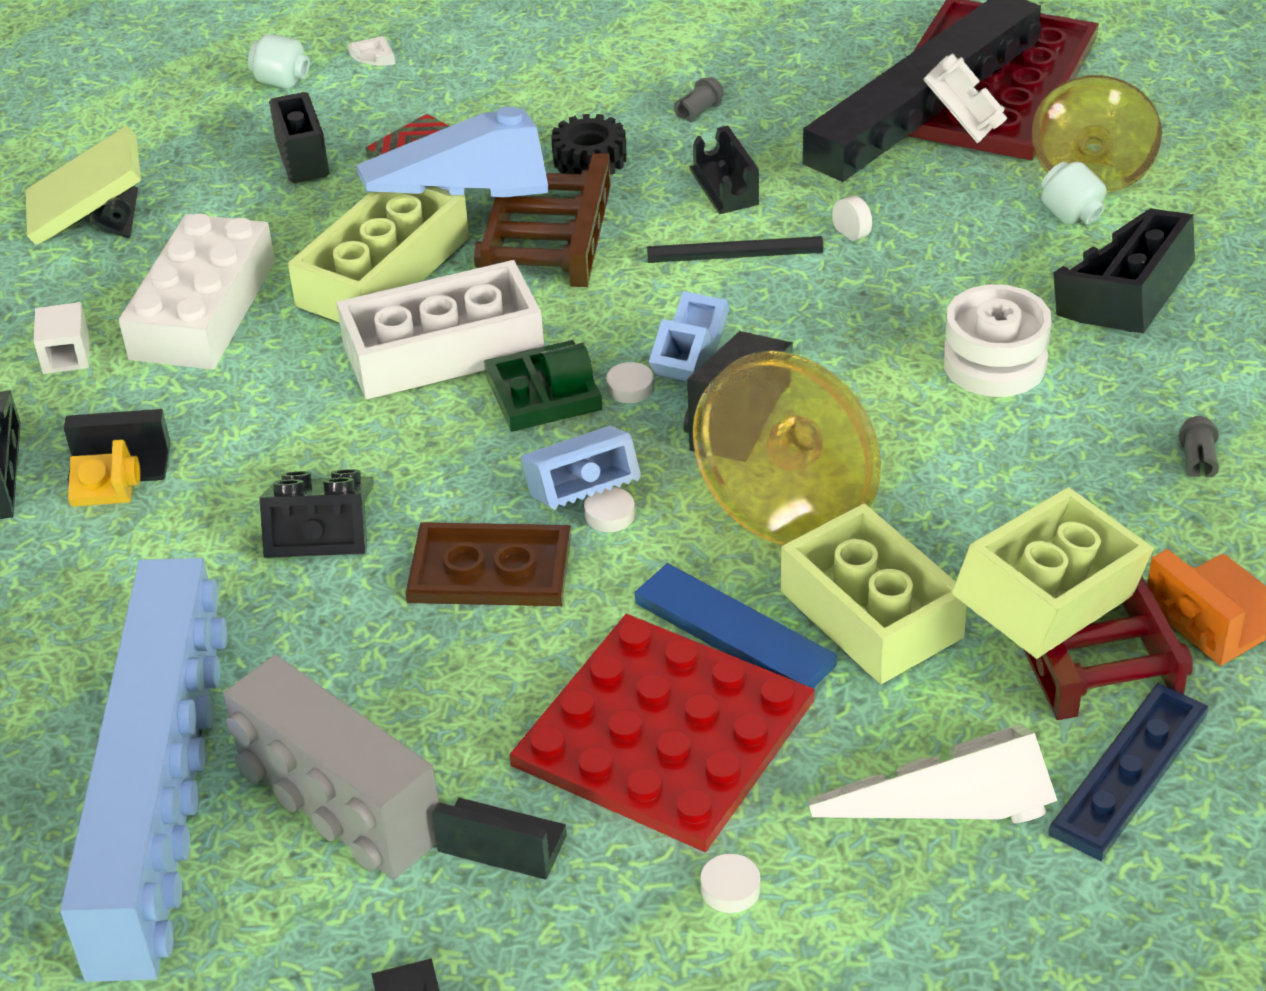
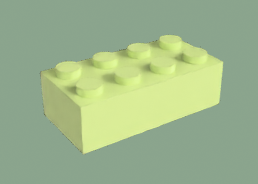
(378, 247)

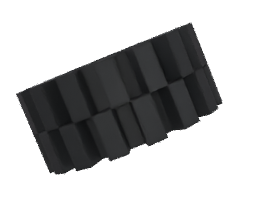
(579, 139)

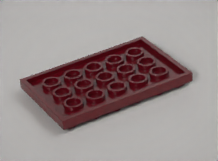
(1015, 86)

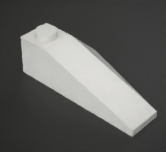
(983, 780)

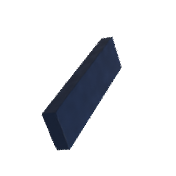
(1128, 772)

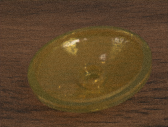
(1099, 113)

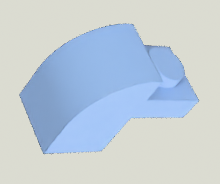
(690, 338)

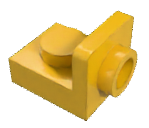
(103, 477)

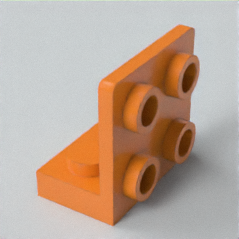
(1210, 605)

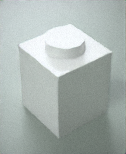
(61, 338)

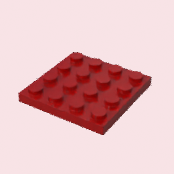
(663, 731)

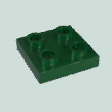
(544, 384)

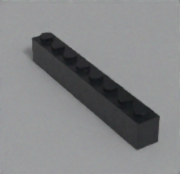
(902, 101)

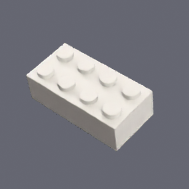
(197, 291)
(438, 328)

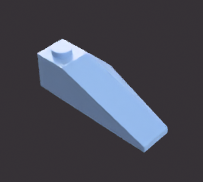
(482, 152)

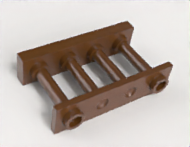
(580, 232)

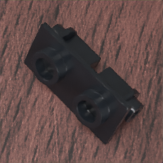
(116, 214)

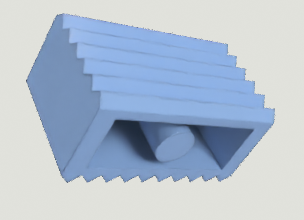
(581, 466)

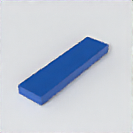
(733, 626)

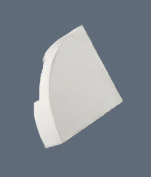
(372, 50)

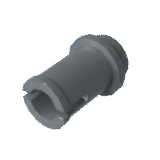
(706, 93)
(1199, 439)

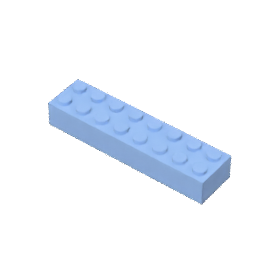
(144, 773)

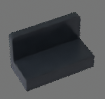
(142, 430)
(498, 837)

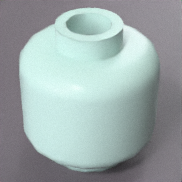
(278, 61)
(1073, 193)

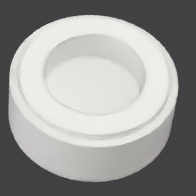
(852, 218)
(630, 382)
(610, 510)
(730, 883)

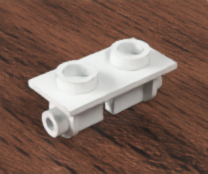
(955, 88)

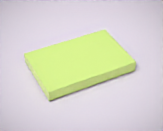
(82, 185)

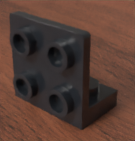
(315, 514)

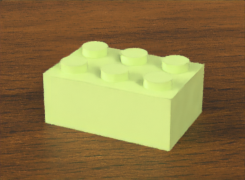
(1051, 571)
(872, 593)

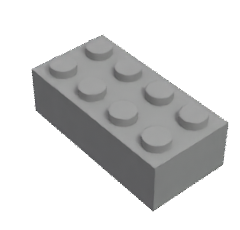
(333, 766)

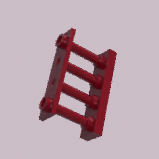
(1068, 681)

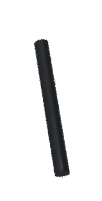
(735, 249)

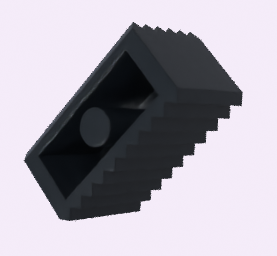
(299, 137)

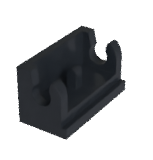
(726, 172)

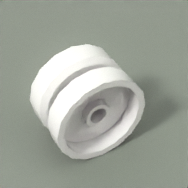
(997, 340)

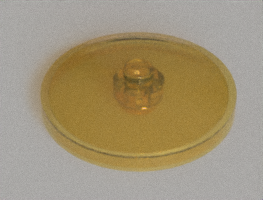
(784, 445)

